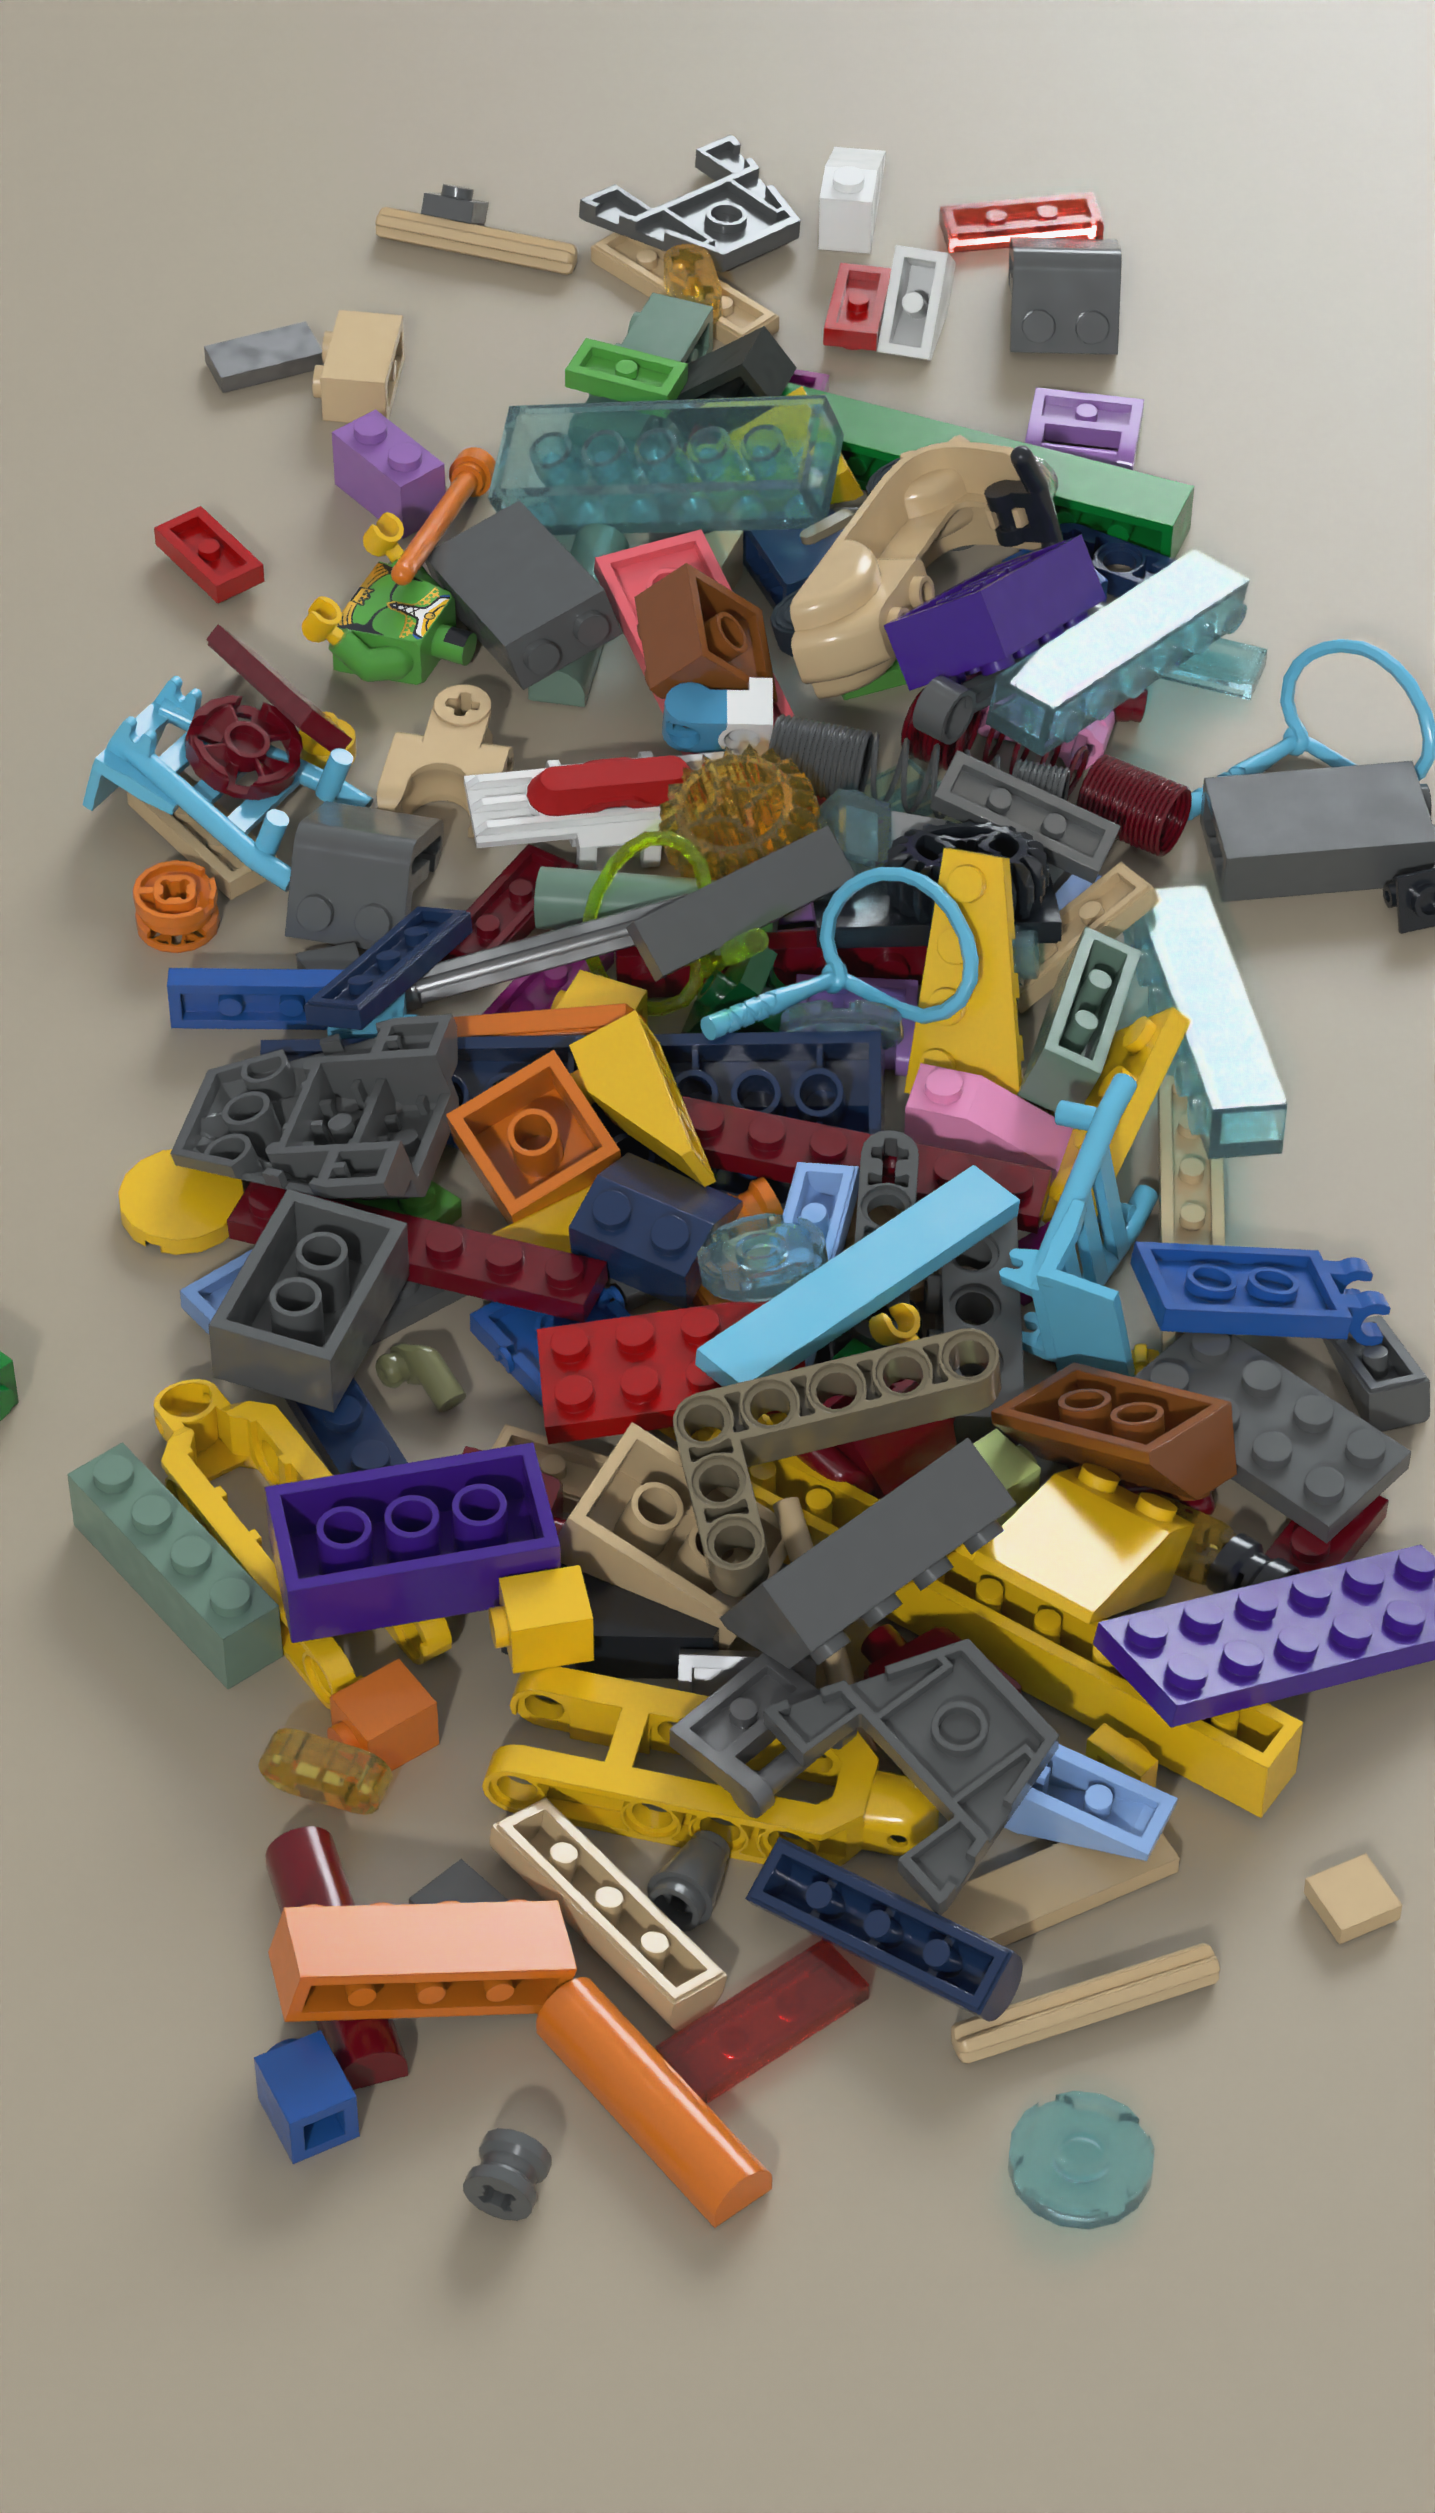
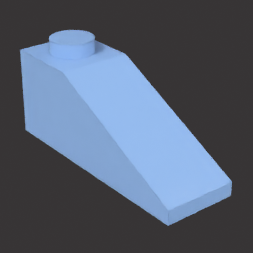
(1093, 1807)

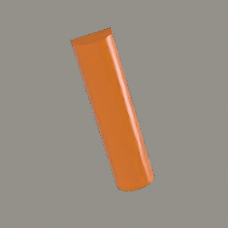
(651, 2101)

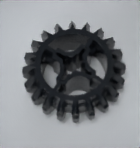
(923, 853)

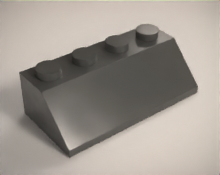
(872, 1558)

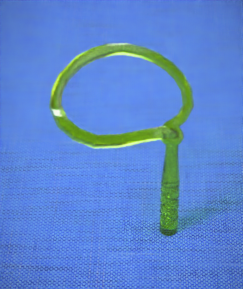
(728, 954)

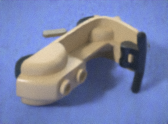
(877, 565)

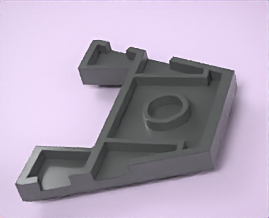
(728, 218)
(953, 1733)

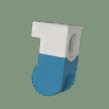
(719, 717)

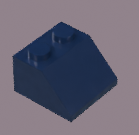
(650, 1227)

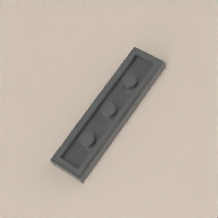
(740, 902)

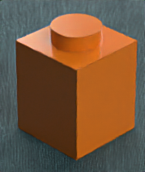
(386, 1715)

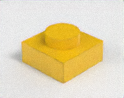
(1122, 1754)

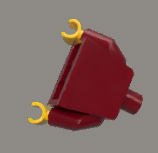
(889, 1459)

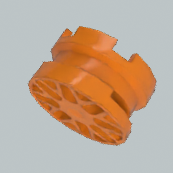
(176, 901)

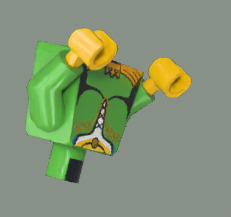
(387, 626)

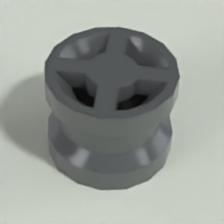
(507, 2174)

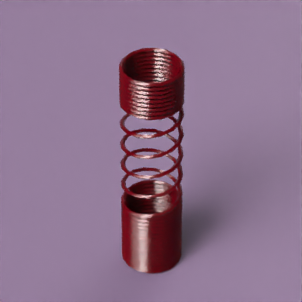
(1143, 803)

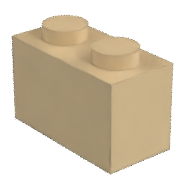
(360, 365)

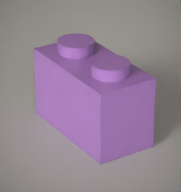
(387, 470)

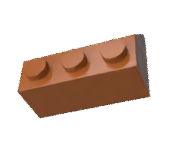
(1128, 1426)

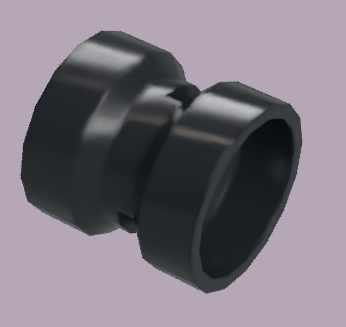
(1245, 1564)

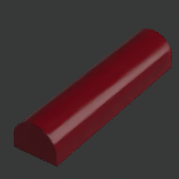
(309, 1871)

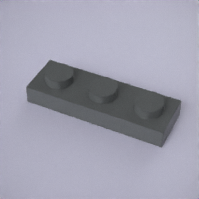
(1069, 834)

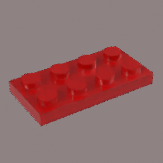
(627, 1369)

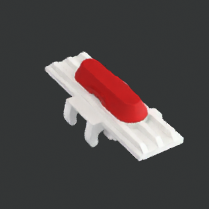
(582, 802)

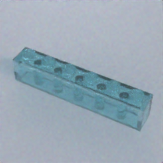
(1117, 652)
(1223, 1057)

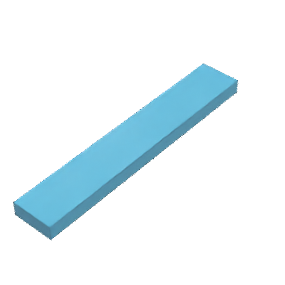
(859, 1280)

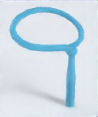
(1296, 737)
(835, 975)

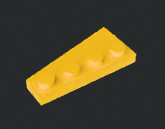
(985, 1032)
(1145, 1055)

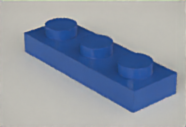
(243, 997)

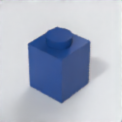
(306, 2096)

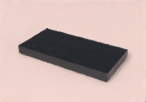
(873, 923)

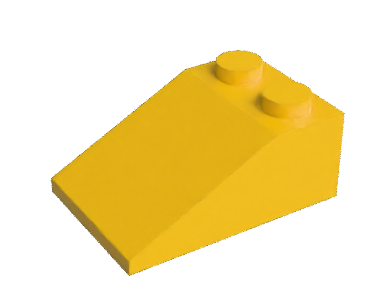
(1089, 1545)

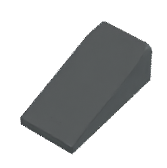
(1382, 1379)

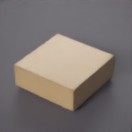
(1352, 1898)

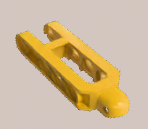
(214, 1437)
(635, 1719)

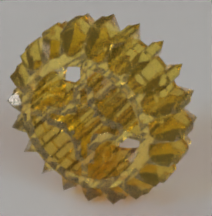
(757, 790)

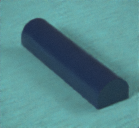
(887, 1930)

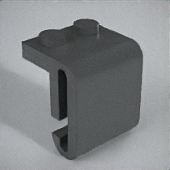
(1064, 295)
(357, 872)

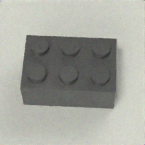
(309, 1300)

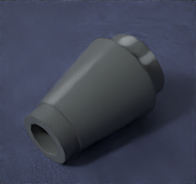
(691, 1880)

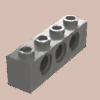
(981, 1297)

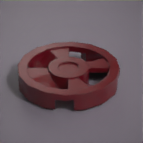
(242, 747)

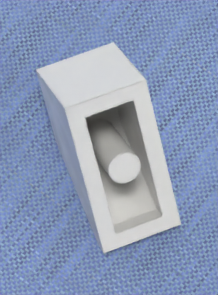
(916, 302)

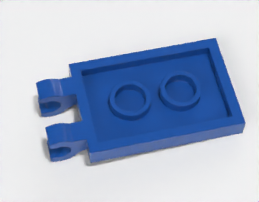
(1256, 1291)

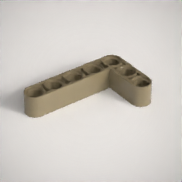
(815, 1427)

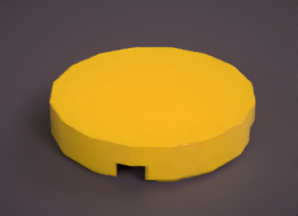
(176, 1205)

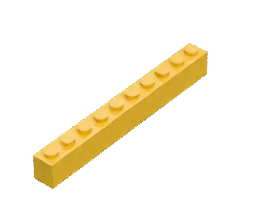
(1052, 1655)

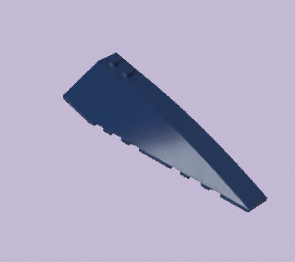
(795, 1075)

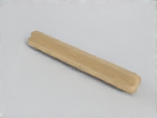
(476, 240)
(1086, 2003)

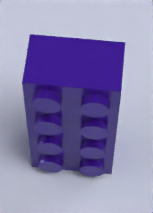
(996, 615)
(408, 1540)

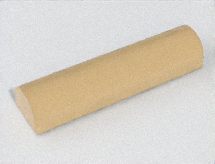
(610, 1913)

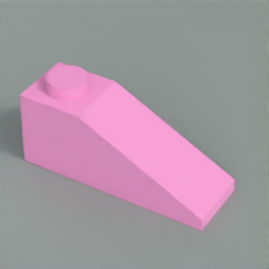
(982, 1119)

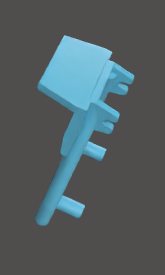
(135, 767)
(1075, 1312)

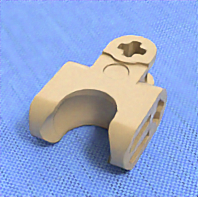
(452, 747)

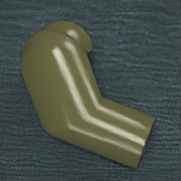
(422, 1367)

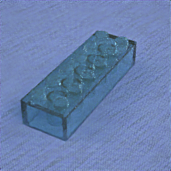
(671, 464)

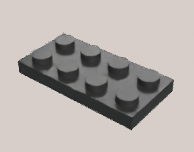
(1289, 1437)

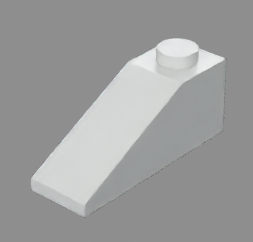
(850, 199)

